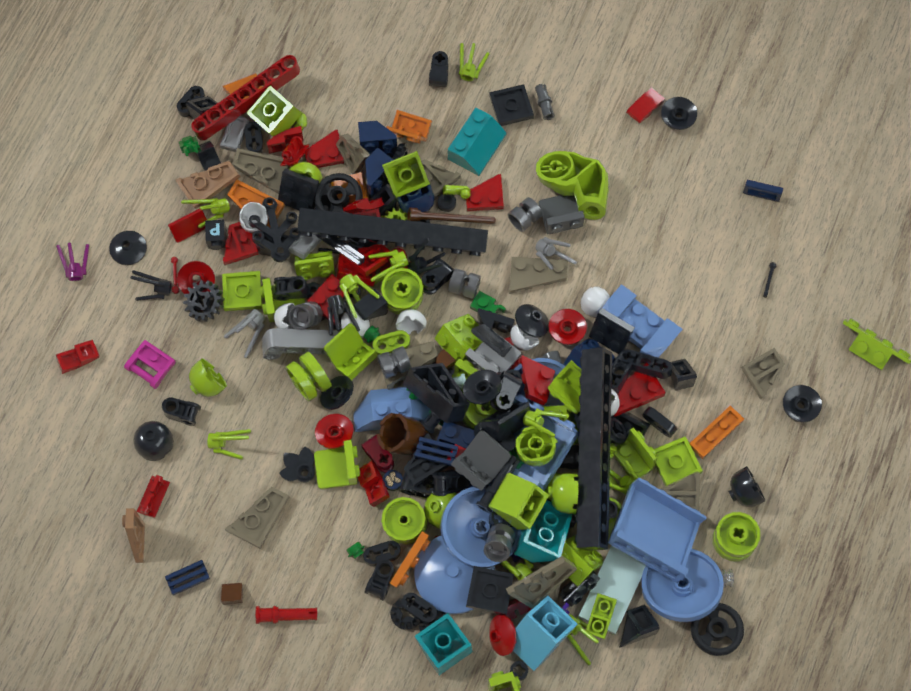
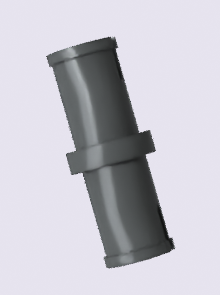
(544, 102)

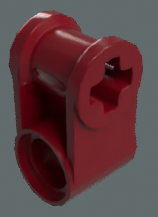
(377, 454)

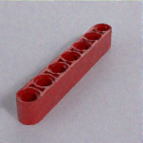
(243, 105)

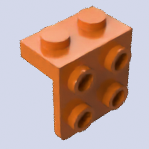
(410, 125)

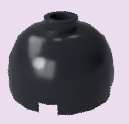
(153, 440)
(745, 488)

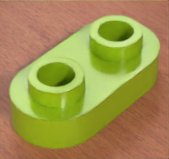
(390, 341)

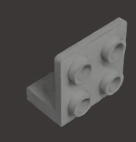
(488, 359)

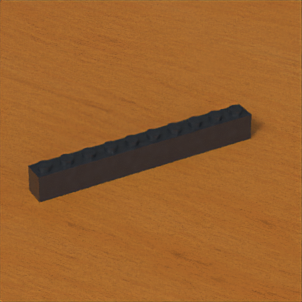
(391, 231)
(594, 449)

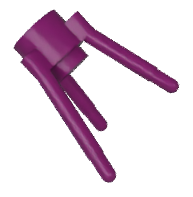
(74, 271)

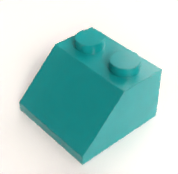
(444, 644)

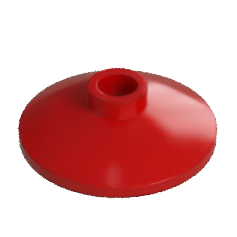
(192, 268)
(571, 319)
(334, 424)
(502, 635)

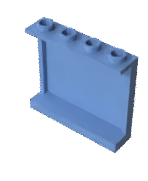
(566, 436)
(656, 529)

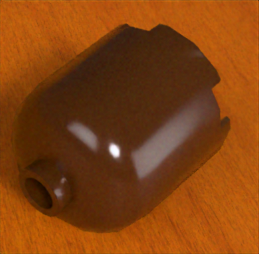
(400, 434)

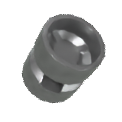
(526, 213)
(458, 281)
(305, 315)
(394, 362)
(499, 542)

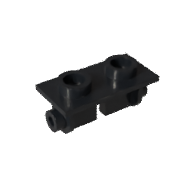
(574, 594)

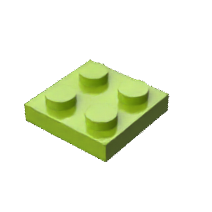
(242, 291)
(676, 461)

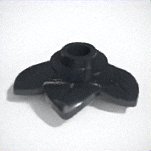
(296, 464)

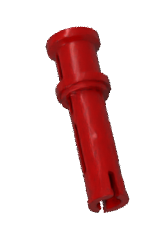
(288, 614)

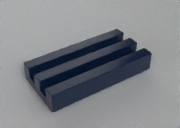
(763, 190)
(418, 454)
(171, 584)

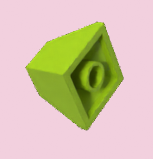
(406, 174)

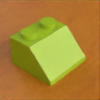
(274, 112)

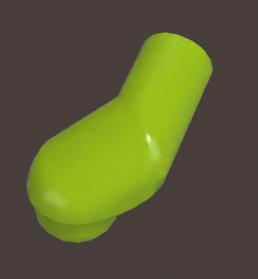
(301, 121)
(463, 191)

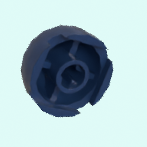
(420, 198)

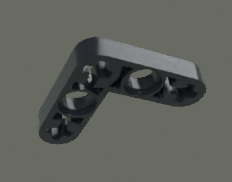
(630, 361)

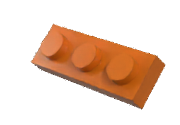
(716, 432)
(411, 560)

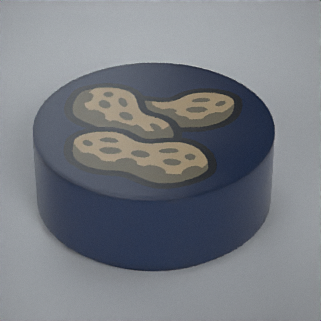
(393, 480)

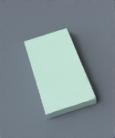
(618, 580)

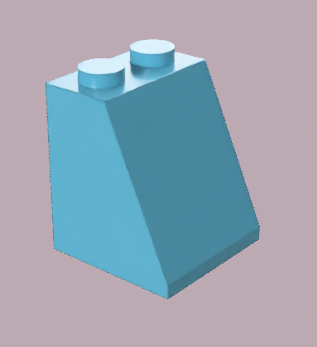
(542, 632)

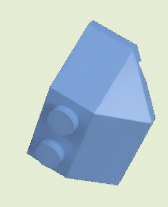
(383, 402)

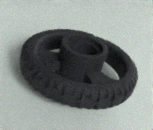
(323, 189)
(735, 634)

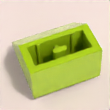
(518, 501)

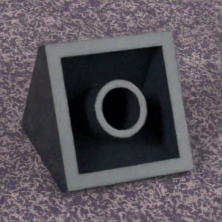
(506, 421)

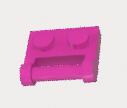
(152, 358)

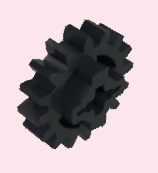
(210, 303)

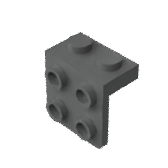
(561, 214)
(481, 460)

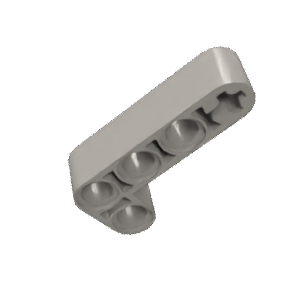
(294, 341)

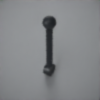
(772, 265)

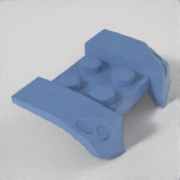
(650, 332)

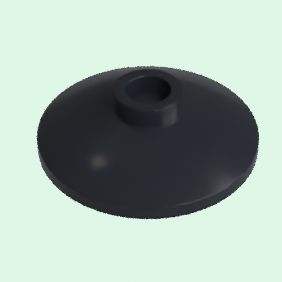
(682, 107)
(131, 254)
(532, 320)
(480, 381)
(338, 393)
(806, 396)

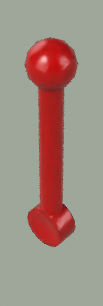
(175, 289)

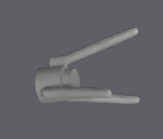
(546, 248)
(252, 320)

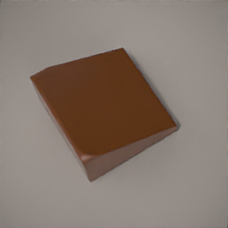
(232, 593)

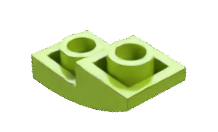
(601, 615)

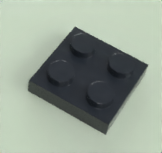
(511, 105)
(297, 190)
(611, 331)
(489, 590)

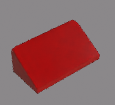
(187, 225)

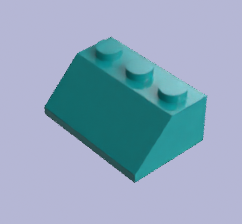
(476, 142)
(546, 537)

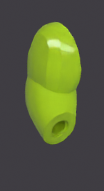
(577, 177)

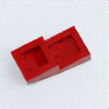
(645, 105)
(279, 141)
(363, 205)
(77, 357)
(373, 483)

